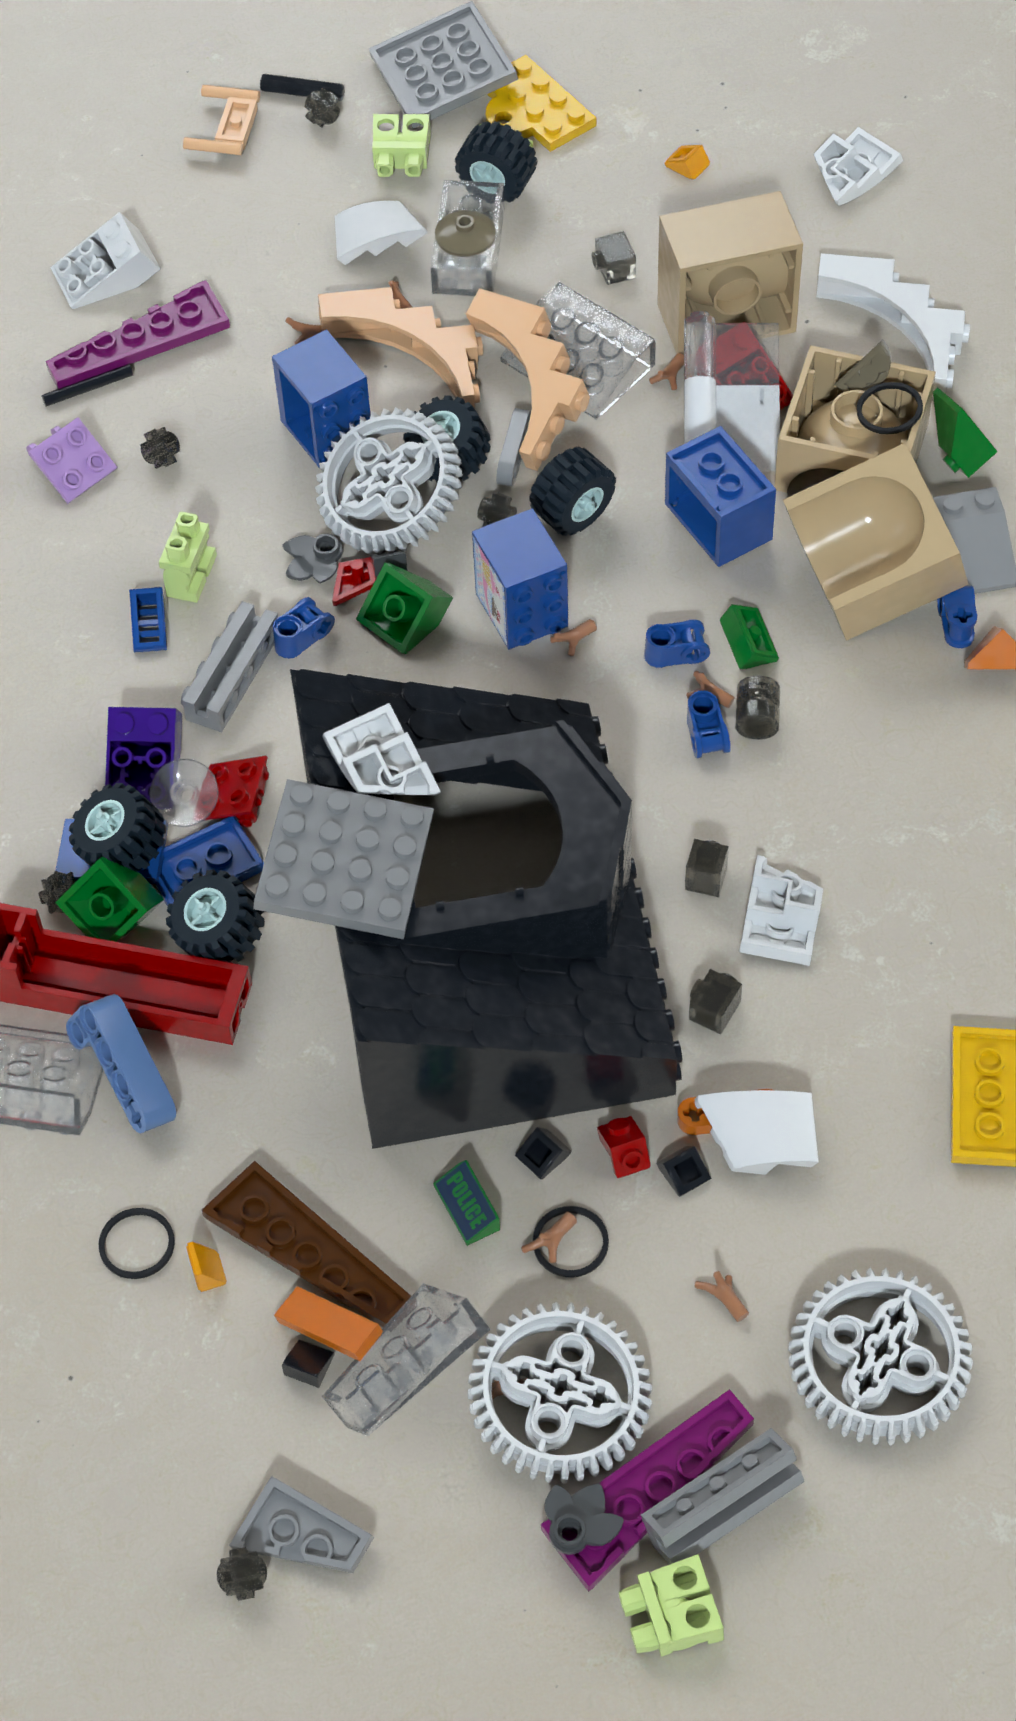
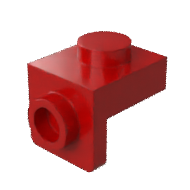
(625, 1146)

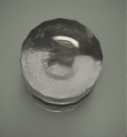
(757, 707)

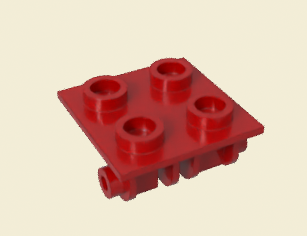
(240, 788)

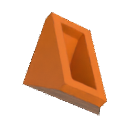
(994, 652)

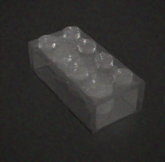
(467, 274)

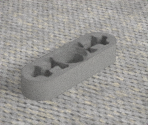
(510, 457)

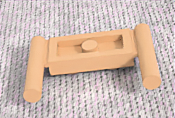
(234, 124)

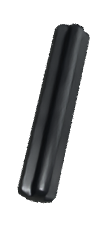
(298, 86)

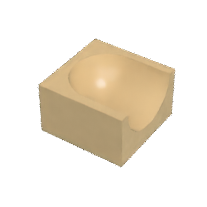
(731, 261)
(824, 422)
(876, 541)

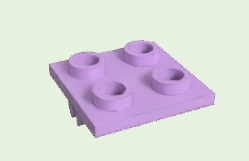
(71, 459)

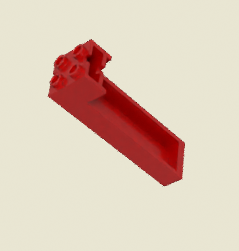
(157, 986)

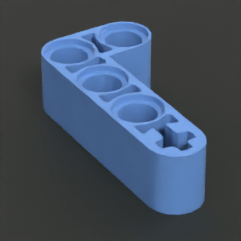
(125, 1060)

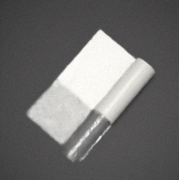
(733, 384)

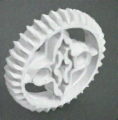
(388, 481)
(902, 1299)
(576, 1398)

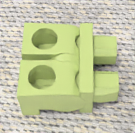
(400, 149)
(187, 558)
(677, 1607)

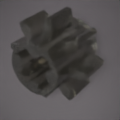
(322, 107)
(160, 447)
(495, 508)
(54, 888)
(241, 1573)

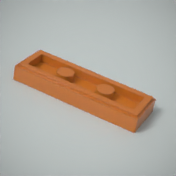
(328, 1323)

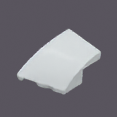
(855, 164)
(374, 228)
(380, 756)
(781, 915)
(762, 1128)

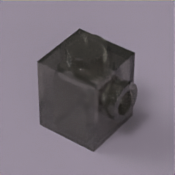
(614, 258)
(706, 867)
(714, 1000)

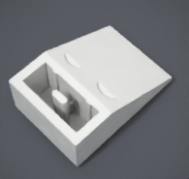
(105, 263)

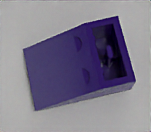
(141, 744)

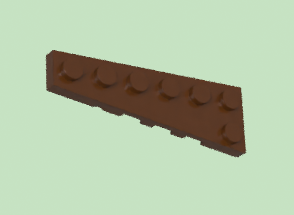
(290, 1233)

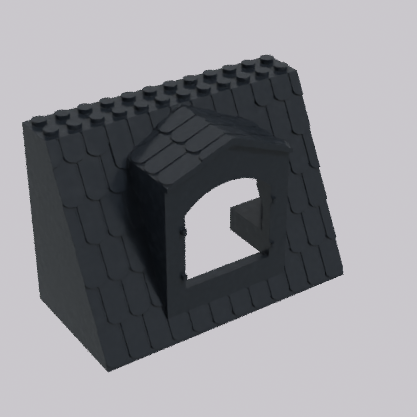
(515, 995)

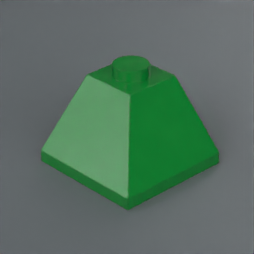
(960, 437)
(403, 607)
(109, 900)

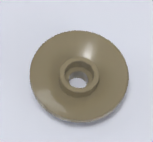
(465, 233)

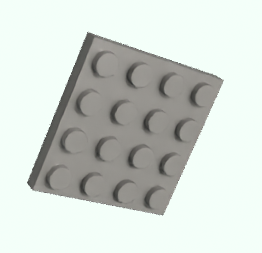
(443, 63)
(344, 859)

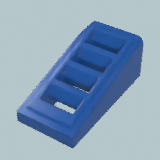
(144, 597)

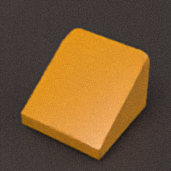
(688, 161)
(206, 1266)

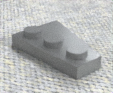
(300, 1530)

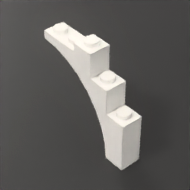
(906, 306)

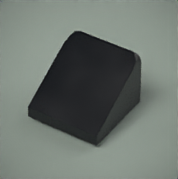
(542, 1152)
(684, 1170)
(307, 1363)

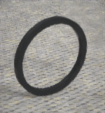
(893, 430)
(576, 1210)
(132, 1212)

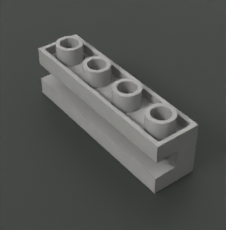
(229, 668)
(722, 1497)

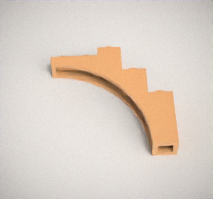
(415, 330)
(554, 394)

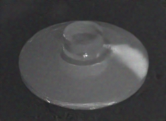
(175, 779)

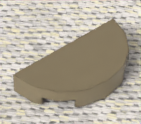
(868, 371)

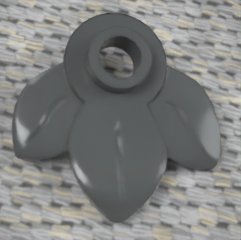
(313, 557)
(582, 1514)

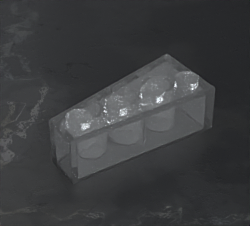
(408, 1355)

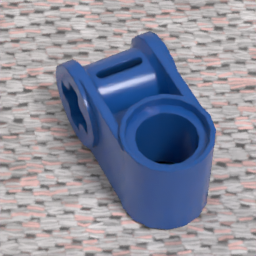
(958, 616)
(300, 628)
(674, 644)
(707, 729)

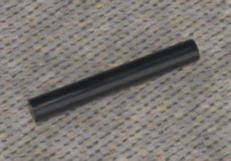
(87, 385)

